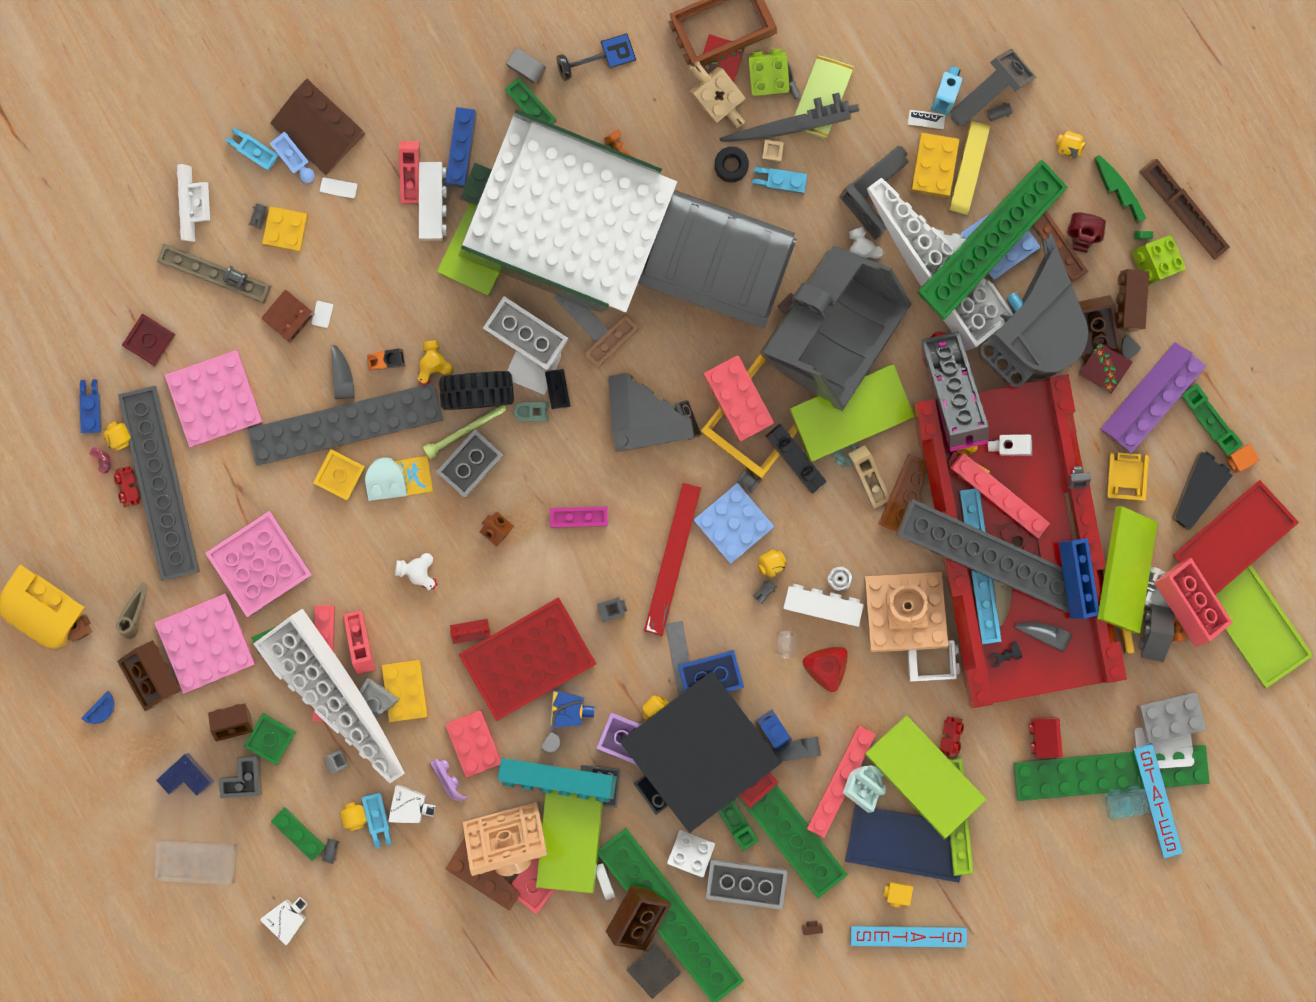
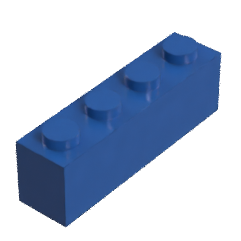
(461, 147)
(1079, 578)

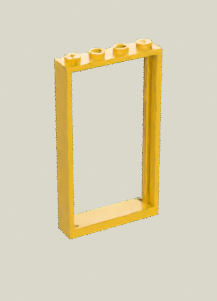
(709, 433)

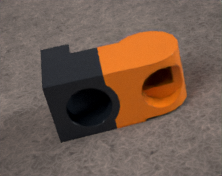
(386, 359)

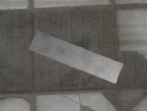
(584, 318)
(678, 650)

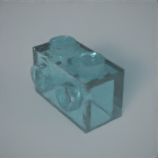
(1126, 803)

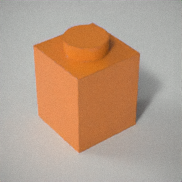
(1242, 458)

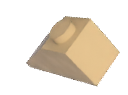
(869, 476)

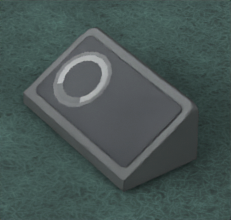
(685, 409)
(650, 795)

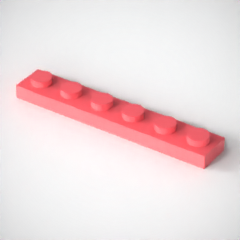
(1000, 495)
(325, 625)
(834, 794)

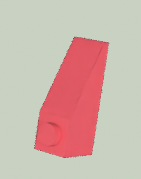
(409, 171)
(359, 642)

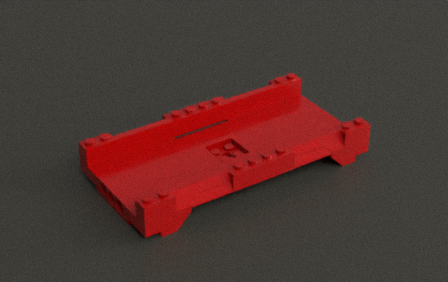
(1040, 481)

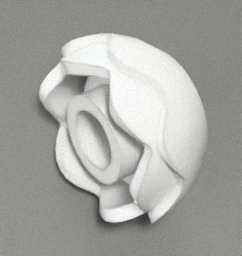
(838, 572)

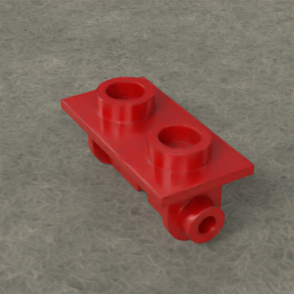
(126, 493)
(469, 631)
(952, 743)

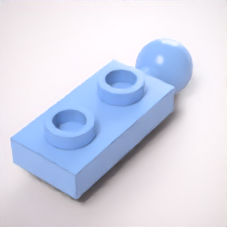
(292, 157)

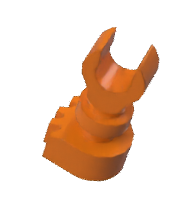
(613, 139)
(1178, 635)

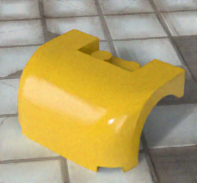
(39, 608)

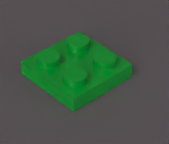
(269, 739)

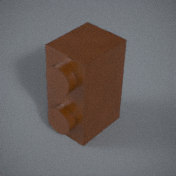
(230, 722)

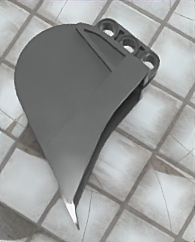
(1045, 331)

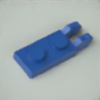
(90, 408)

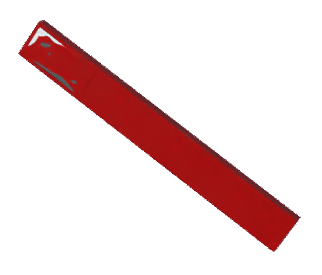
(672, 559)

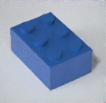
(723, 666)

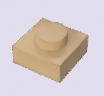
(773, 151)

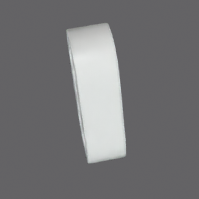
(605, 882)

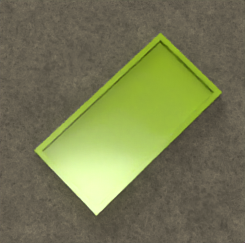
(463, 270)
(872, 409)
(1127, 570)
(1261, 628)
(925, 777)
(571, 841)

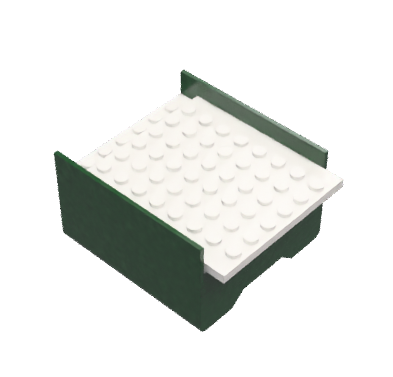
(565, 214)

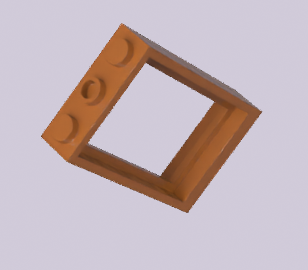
(761, 9)

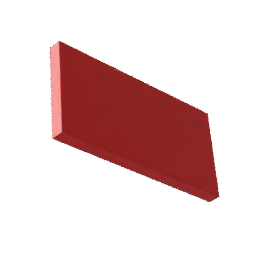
(1238, 536)

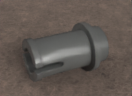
(999, 112)
(259, 212)
(765, 591)
(330, 851)

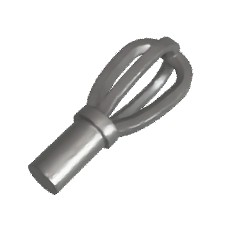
(792, 84)

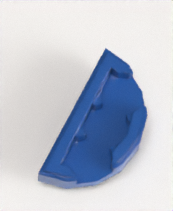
(100, 710)

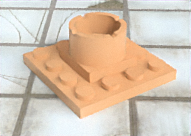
(899, 628)
(505, 840)

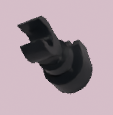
(1007, 655)

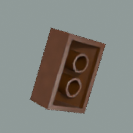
(1132, 300)
(148, 675)
(637, 918)

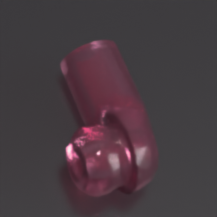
(103, 459)

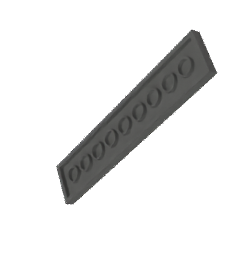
(345, 424)
(159, 483)
(984, 554)

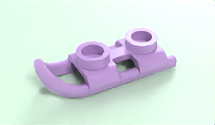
(448, 783)

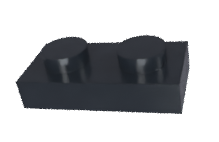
(557, 389)

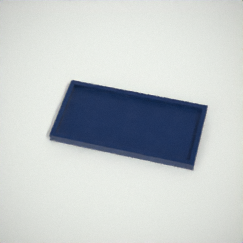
(899, 844)

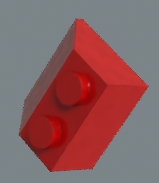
(1046, 737)

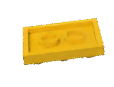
(407, 684)

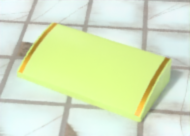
(825, 79)

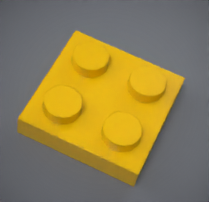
(285, 229)
(339, 474)

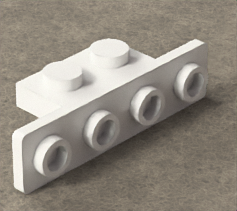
(192, 202)

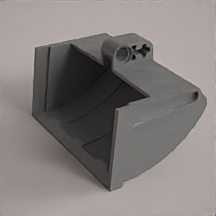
(718, 259)
(837, 325)

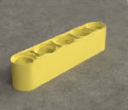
(969, 167)

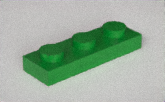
(528, 101)
(298, 834)

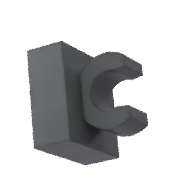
(1078, 478)

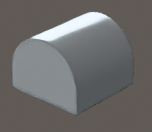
(552, 742)
(335, 762)

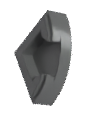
(1129, 347)

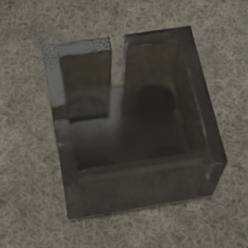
(653, 972)

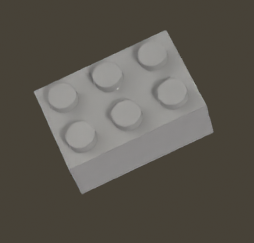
(470, 464)
(1171, 717)

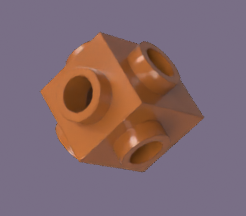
(496, 528)
(82, 630)

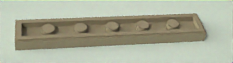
(211, 272)

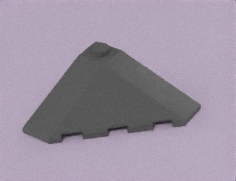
(642, 418)

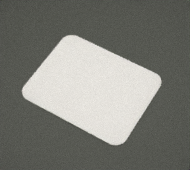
(529, 374)
(1168, 748)

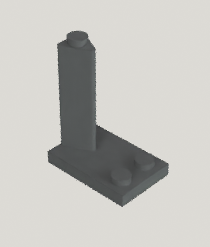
(1009, 71)
(855, 192)

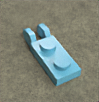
(254, 150)
(781, 180)
(376, 818)

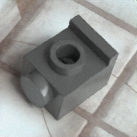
(604, 607)

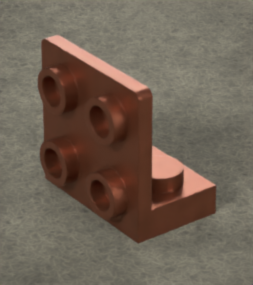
(287, 316)

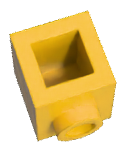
(898, 894)

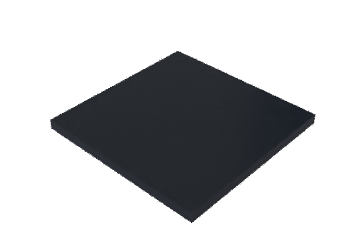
(700, 751)

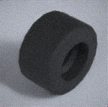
(734, 152)

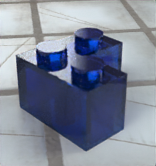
(185, 771)

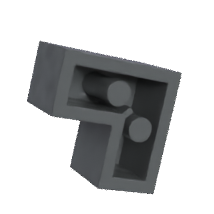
(1157, 633)
(246, 783)

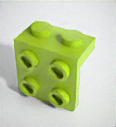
(768, 72)
(1159, 258)

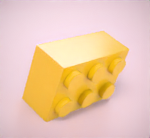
(934, 165)

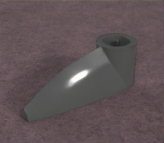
(341, 375)
(1047, 634)
(799, 749)

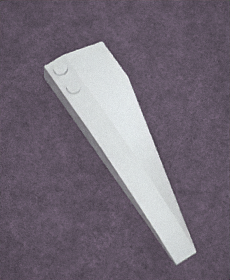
(925, 252)
(312, 670)

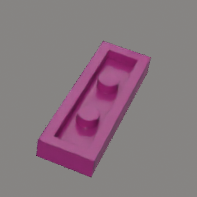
(578, 516)

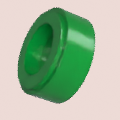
(1143, 234)

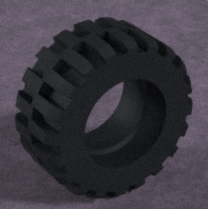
(476, 390)

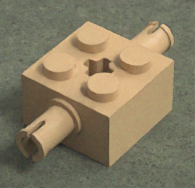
(705, 94)

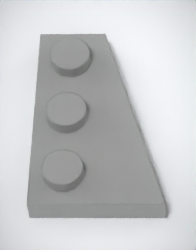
(377, 697)

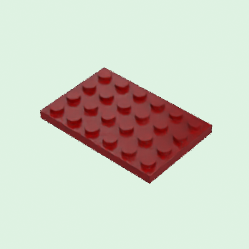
(527, 659)

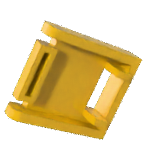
(1127, 472)

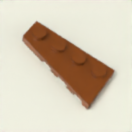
(906, 487)
(488, 883)

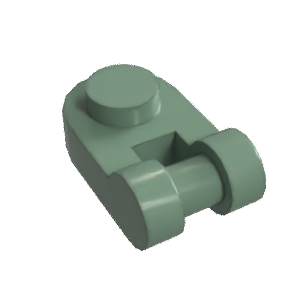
(524, 412)

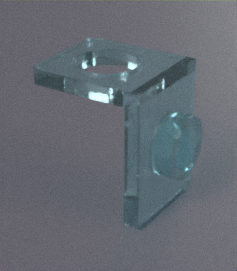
(840, 459)

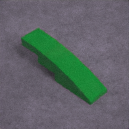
(1114, 183)

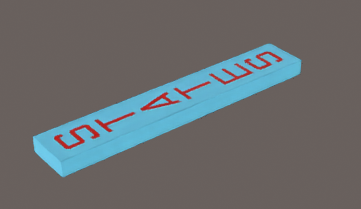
(1157, 800)
(908, 936)

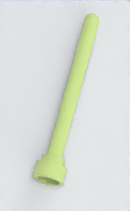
(433, 449)

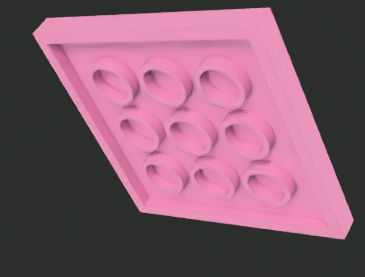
(213, 398)
(258, 564)
(205, 643)

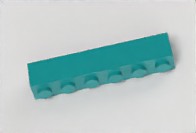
(557, 778)

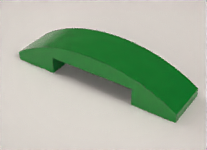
(1211, 420)
(738, 826)

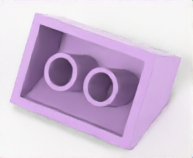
(616, 729)

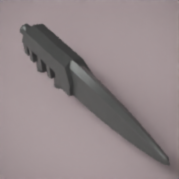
(813, 119)

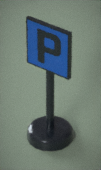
(616, 50)

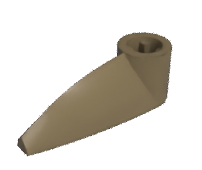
(1003, 600)
(131, 613)

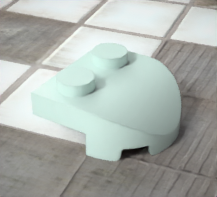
(385, 480)
(864, 787)

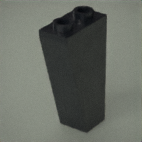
(1201, 488)

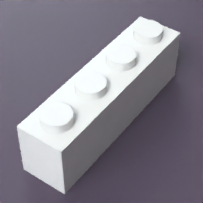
(431, 201)
(823, 606)

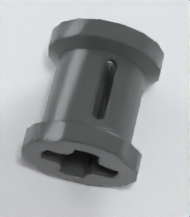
(235, 277)
(748, 480)

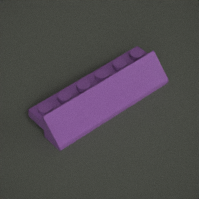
(1153, 397)

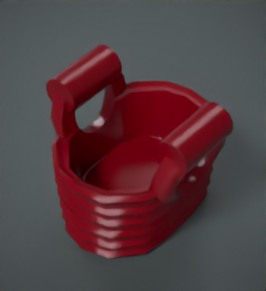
(1088, 229)

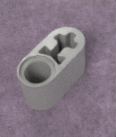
(525, 65)

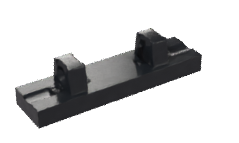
(795, 458)

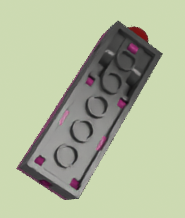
(954, 391)

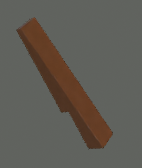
(1184, 208)

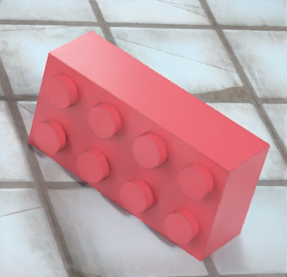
(738, 398)
(1193, 602)

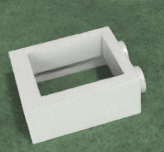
(953, 666)

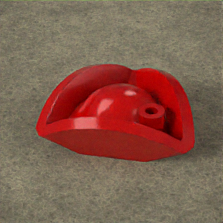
(827, 667)

